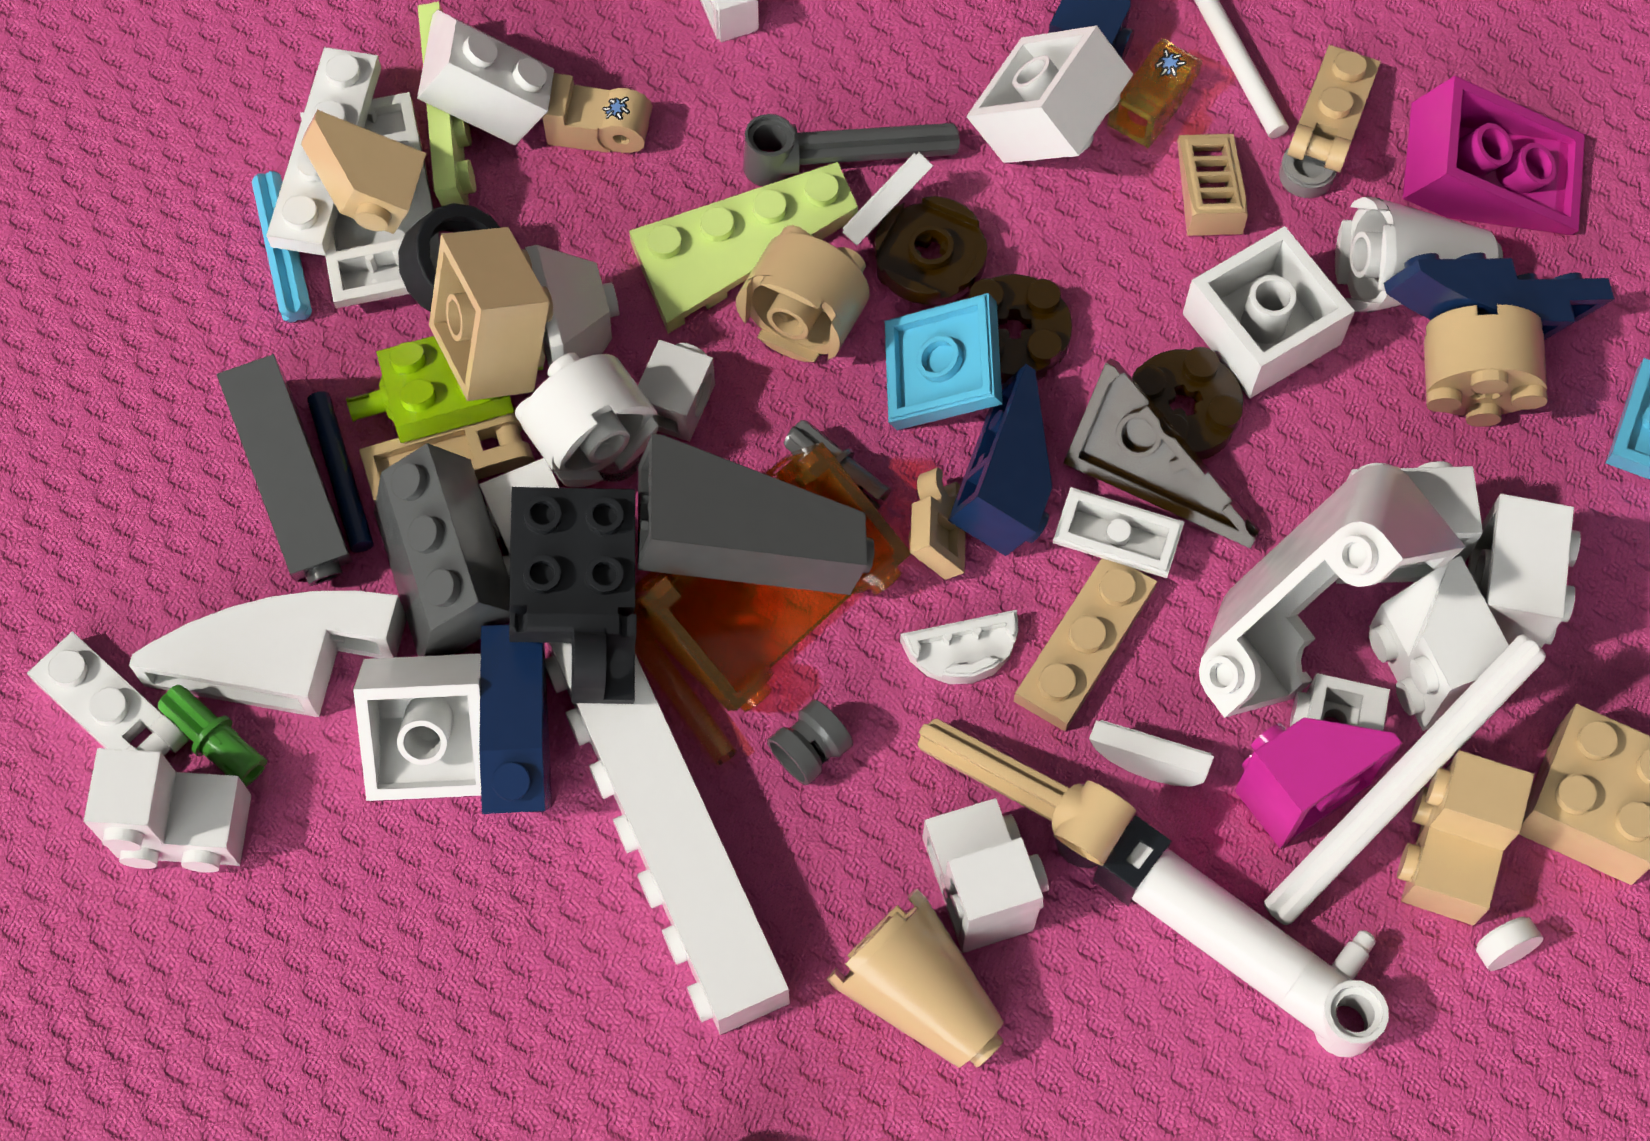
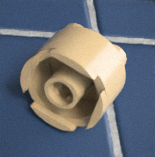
(804, 295)
(1485, 363)

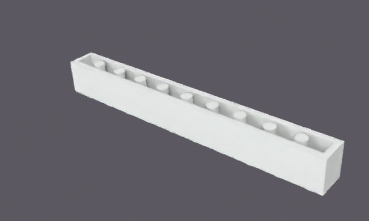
(666, 823)

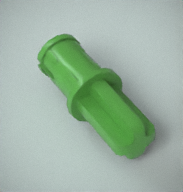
(212, 735)

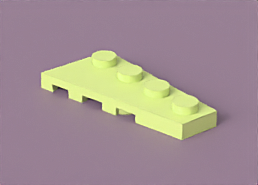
(713, 248)

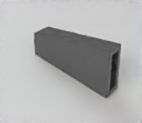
(285, 470)
(742, 525)

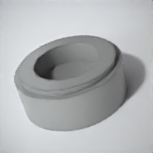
(1305, 177)

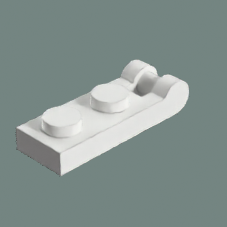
(102, 699)

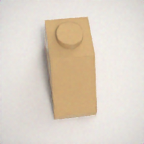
(363, 171)

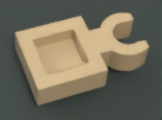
(931, 535)

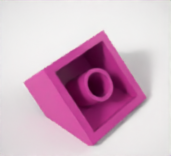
(1310, 772)

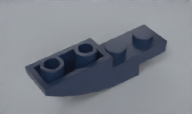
(1440, 285)

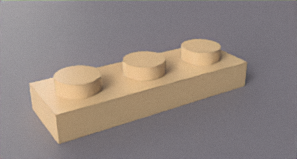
(1084, 642)

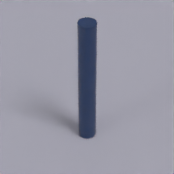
(340, 472)

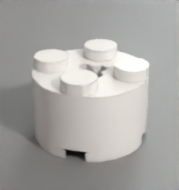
(587, 417)

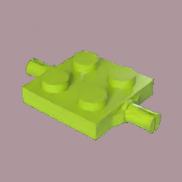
(423, 393)

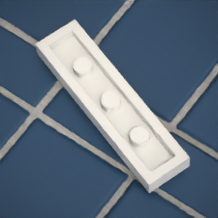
(304, 209)

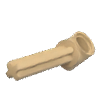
(1082, 816)

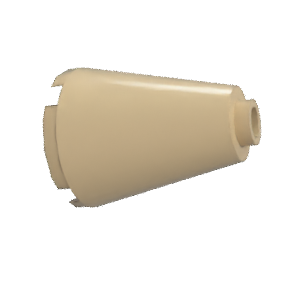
(922, 985)

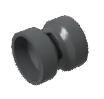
(810, 742)

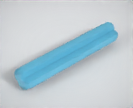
(284, 264)

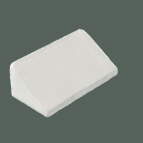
(1118, 532)

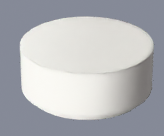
(1508, 943)

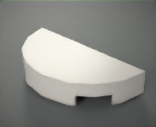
(886, 198)
(963, 649)
(1150, 755)

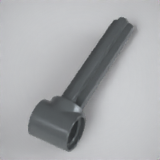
(822, 147)

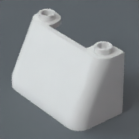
(1355, 535)

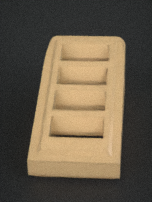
(1212, 217)

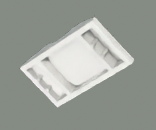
(364, 261)

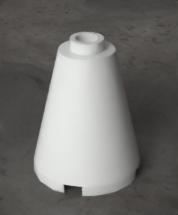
(1388, 235)

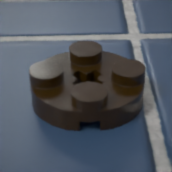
(923, 279)
(1037, 306)
(1205, 380)

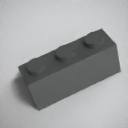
(441, 550)

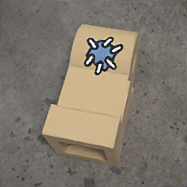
(596, 117)

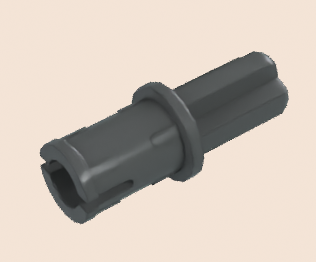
(805, 435)

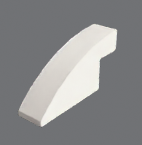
(273, 648)

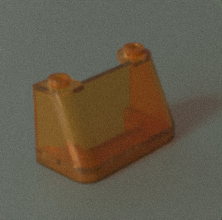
(739, 630)

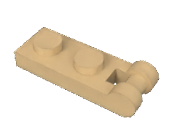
(1334, 107)
(462, 441)

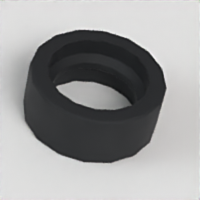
(414, 252)

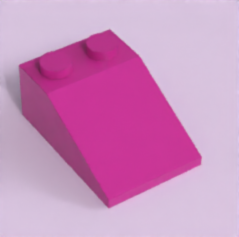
(1492, 161)

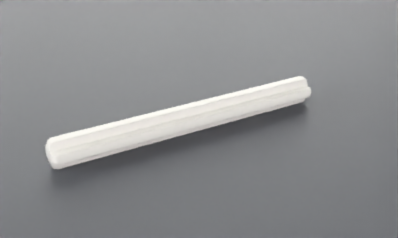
(1405, 779)

